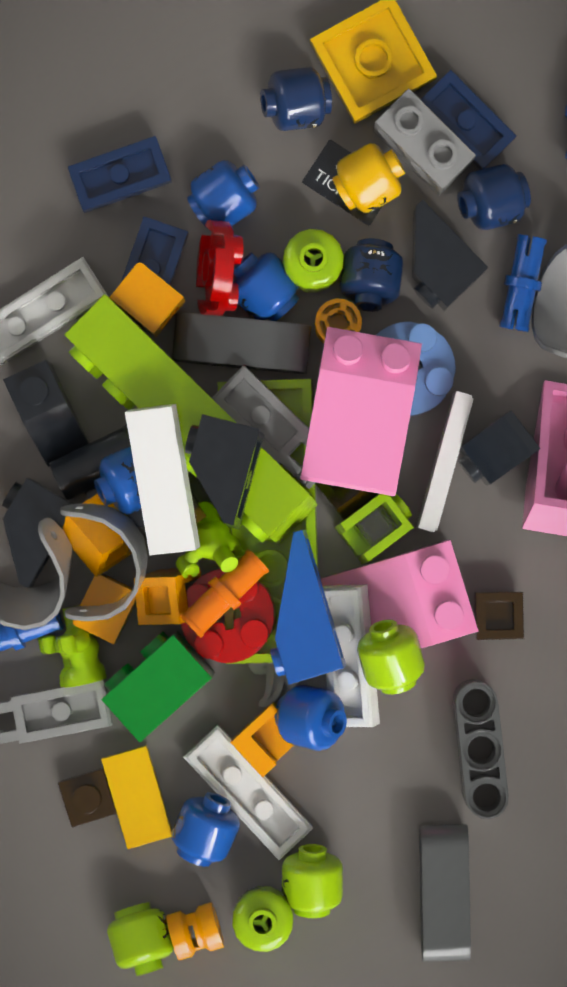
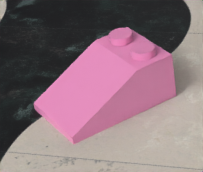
(361, 411)
(547, 474)
(416, 591)

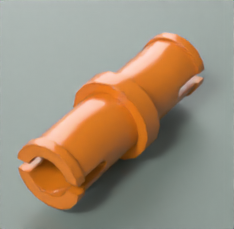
(224, 593)

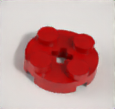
(216, 268)
(250, 630)

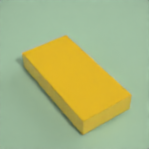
(137, 796)

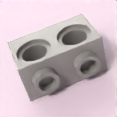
(423, 142)

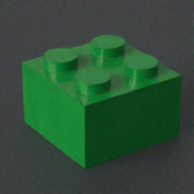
(158, 686)

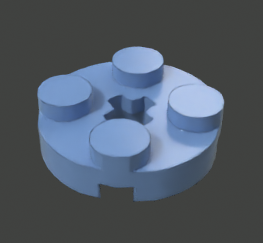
(436, 360)

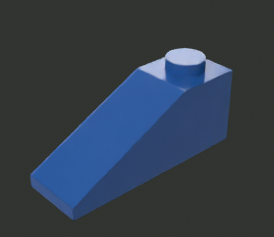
(305, 626)

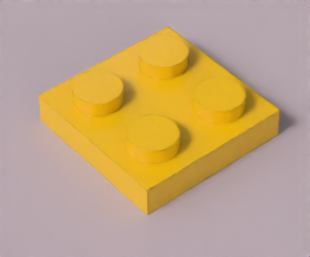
(373, 59)

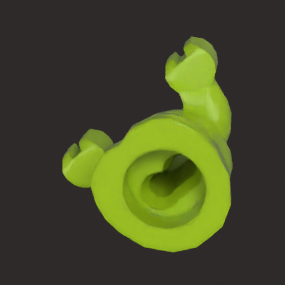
(215, 544)
(79, 655)

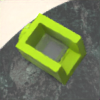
(375, 526)

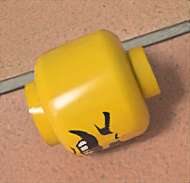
(369, 178)

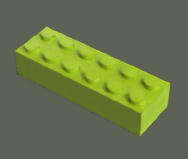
(147, 377)

